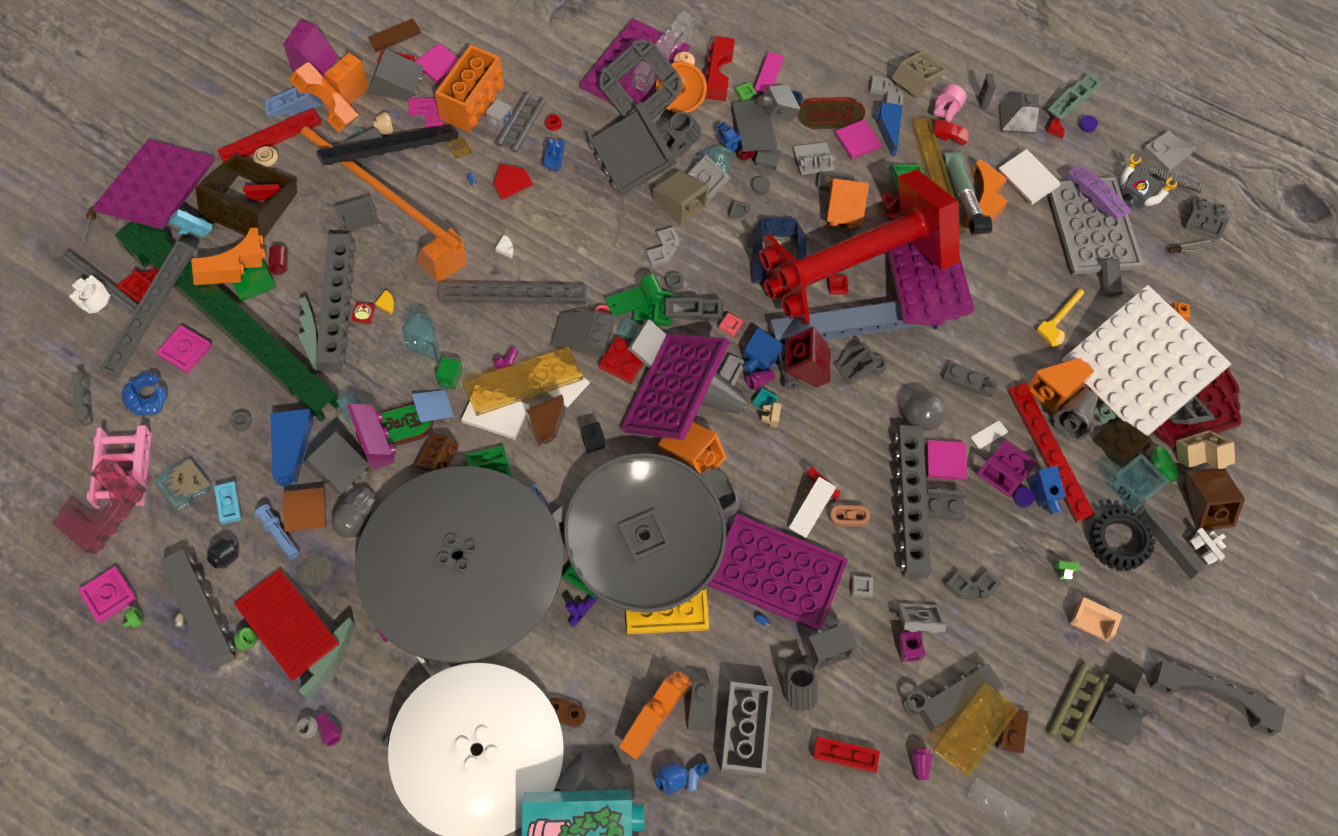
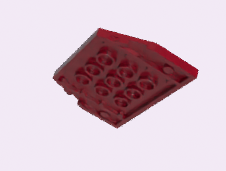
(1220, 399)

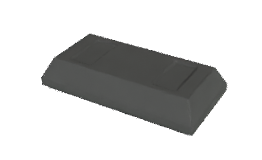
(1112, 277)

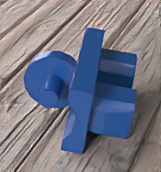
(728, 136)
(554, 154)

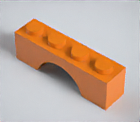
(309, 80)

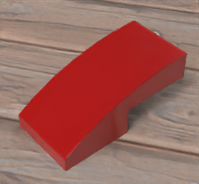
(950, 130)

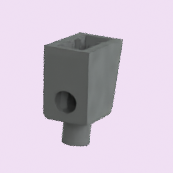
(779, 102)

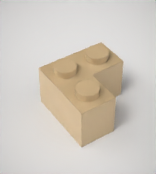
(1205, 448)

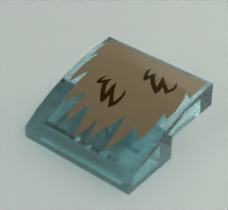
(182, 484)

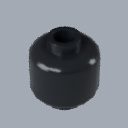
(222, 553)

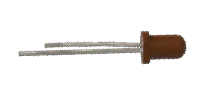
(91, 216)

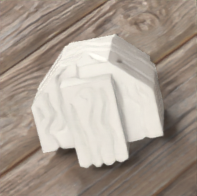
(90, 295)

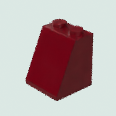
(808, 357)

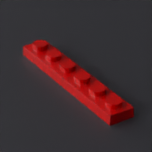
(271, 135)

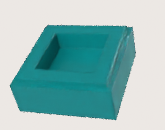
(764, 398)

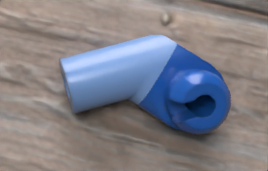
(694, 774)

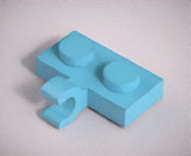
(190, 224)

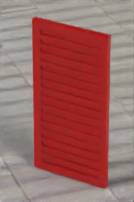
(286, 624)

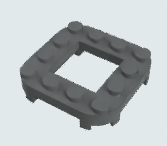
(629, 60)

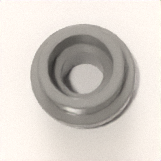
(302, 727)

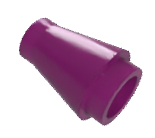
(759, 379)
(328, 731)
(922, 763)

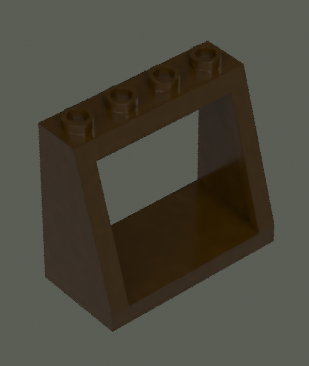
(235, 214)

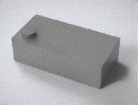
(746, 729)

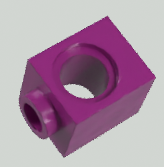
(908, 654)

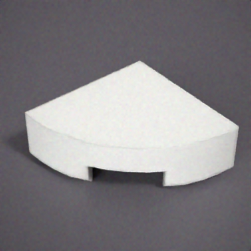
(505, 247)

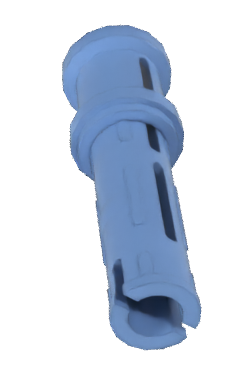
(272, 525)

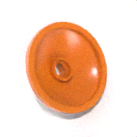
(693, 85)

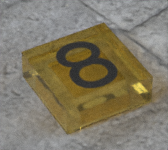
(459, 147)

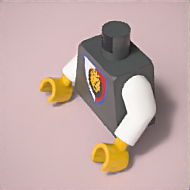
(1141, 188)

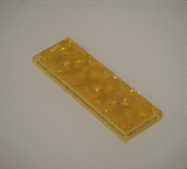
(522, 381)

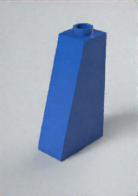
(288, 444)

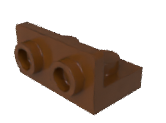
(437, 452)
(1014, 734)

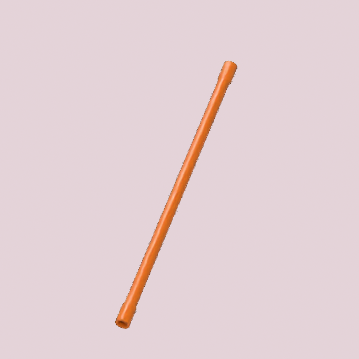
(448, 240)

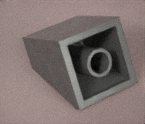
(395, 77)
(337, 464)

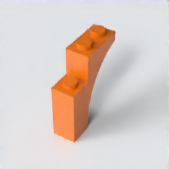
(990, 184)
(230, 264)
(655, 714)

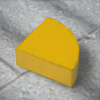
(386, 302)

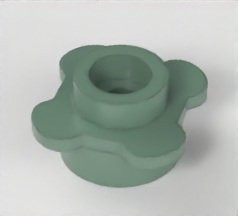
(1101, 417)

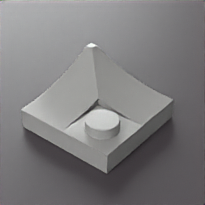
(1168, 151)

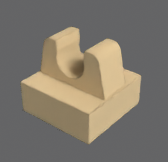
(774, 414)

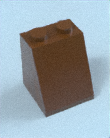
(1213, 498)

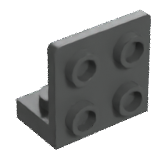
(1207, 218)
(1121, 713)

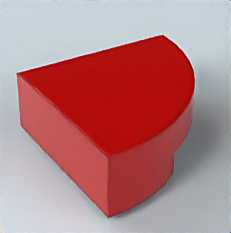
(1056, 128)

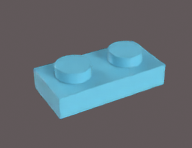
(228, 503)

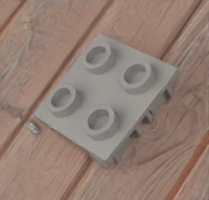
(814, 158)

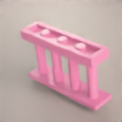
(139, 457)

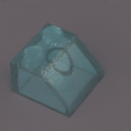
(420, 336)

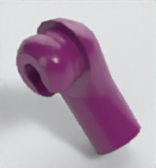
(507, 361)

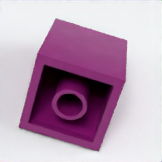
(309, 45)

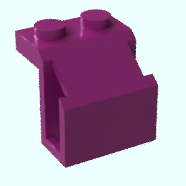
(1007, 468)

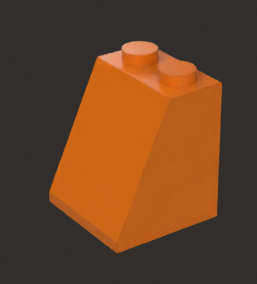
(348, 78)
(847, 203)
(441, 260)
(1060, 383)
(699, 449)

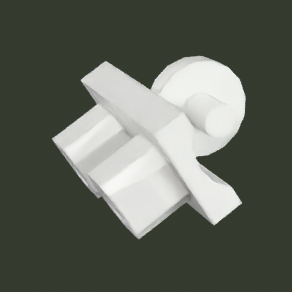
(1214, 553)

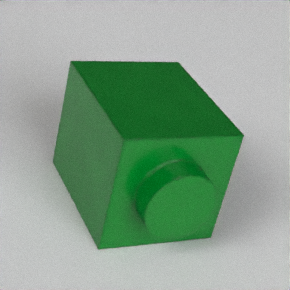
(449, 373)

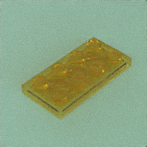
(976, 729)

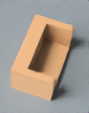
(1096, 619)

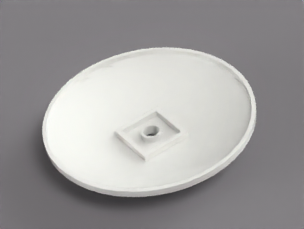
(433, 759)

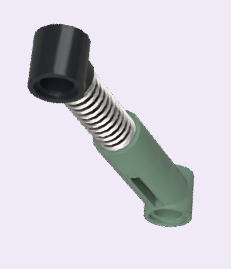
(965, 191)

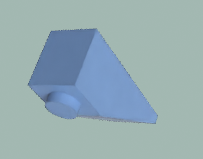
(291, 102)

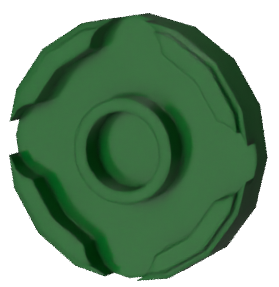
(1163, 461)

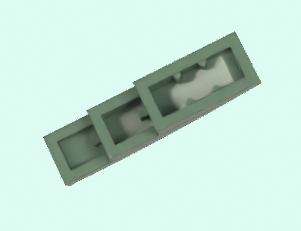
(1074, 96)
(309, 337)
(324, 667)

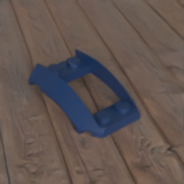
(777, 228)

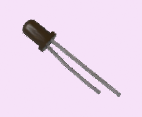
(1178, 248)

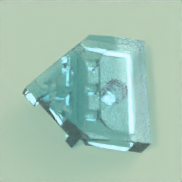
(719, 155)

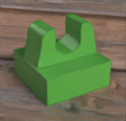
(1066, 569)

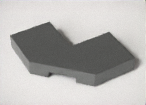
(966, 589)

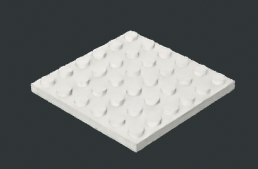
(1148, 361)

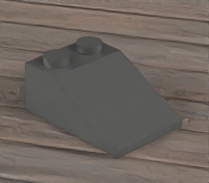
(584, 332)

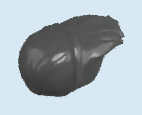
(724, 491)
(353, 513)

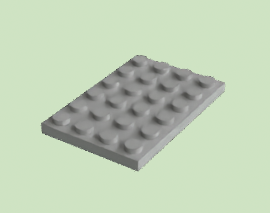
(1091, 233)

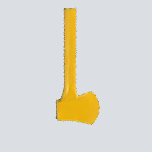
(1048, 329)

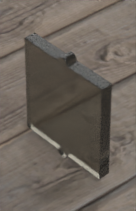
(1123, 672)

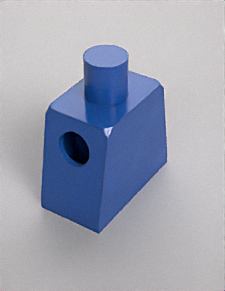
(762, 352)
(1047, 488)

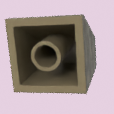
(681, 196)

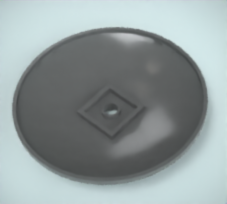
(654, 497)

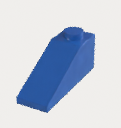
(889, 124)

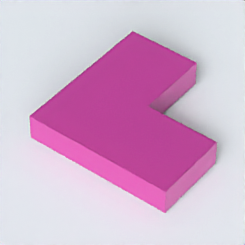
(426, 107)

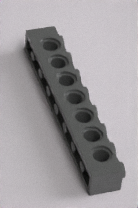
(336, 245)
(913, 437)

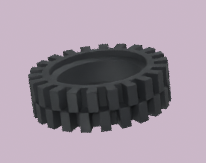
(1137, 525)

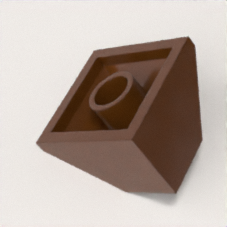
(546, 419)

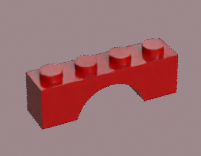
(722, 54)

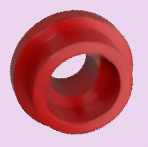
(553, 122)

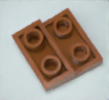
(304, 509)

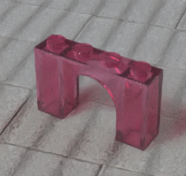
(123, 494)

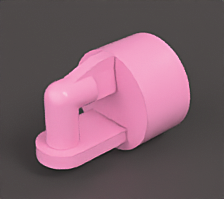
(950, 101)

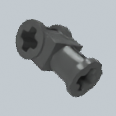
(790, 381)

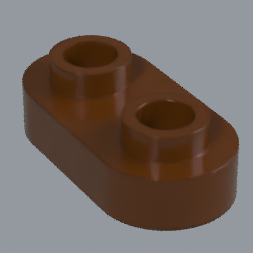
(565, 710)

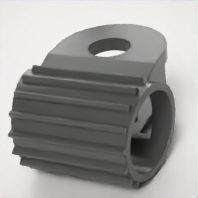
(682, 138)
(801, 695)

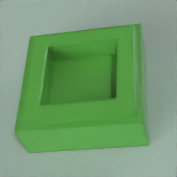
(745, 92)

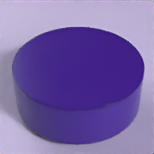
(1088, 124)
(1024, 497)

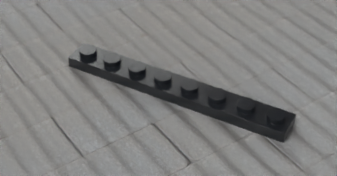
(387, 144)

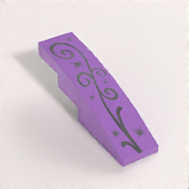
(1102, 195)

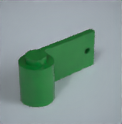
(636, 298)

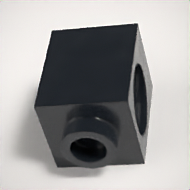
(592, 437)

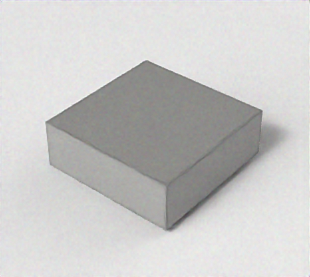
(862, 586)

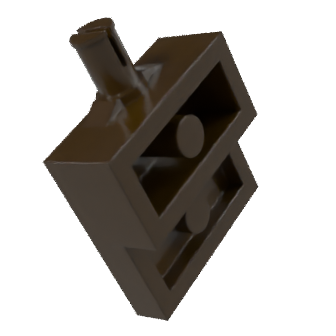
(1123, 442)

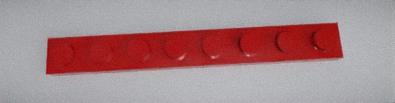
(1050, 450)

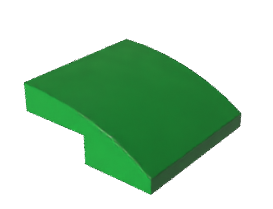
(654, 312)
(491, 458)

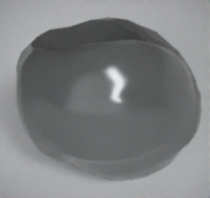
(925, 410)

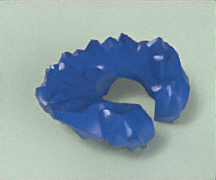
(143, 406)

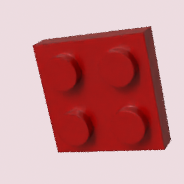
(621, 362)

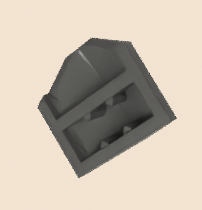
(856, 362)
(1192, 412)

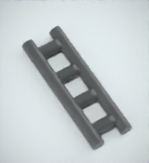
(522, 130)

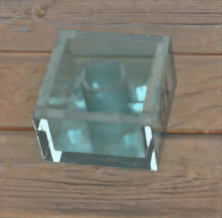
(1138, 482)

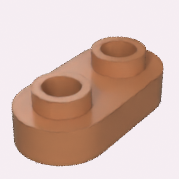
(849, 515)

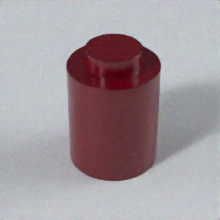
(278, 260)

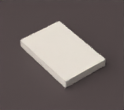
(1029, 177)
(502, 421)

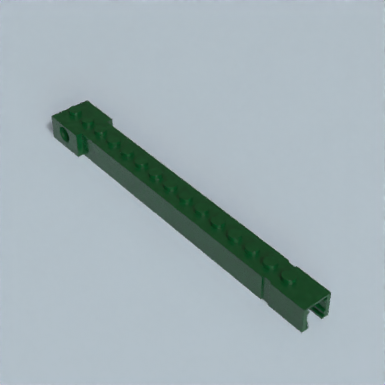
(153, 245)

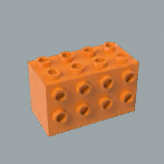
(469, 88)

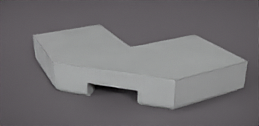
(885, 87)
(663, 254)

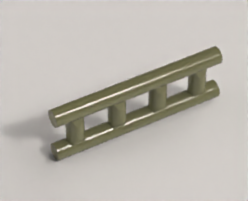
(1084, 716)

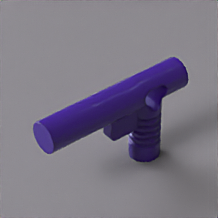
(580, 609)

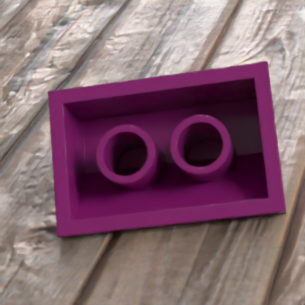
(372, 435)

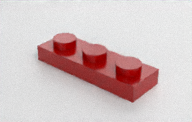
(846, 755)

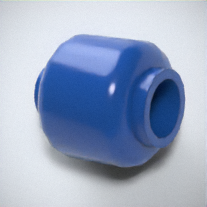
(671, 778)

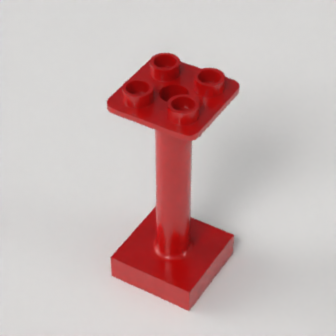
(926, 221)

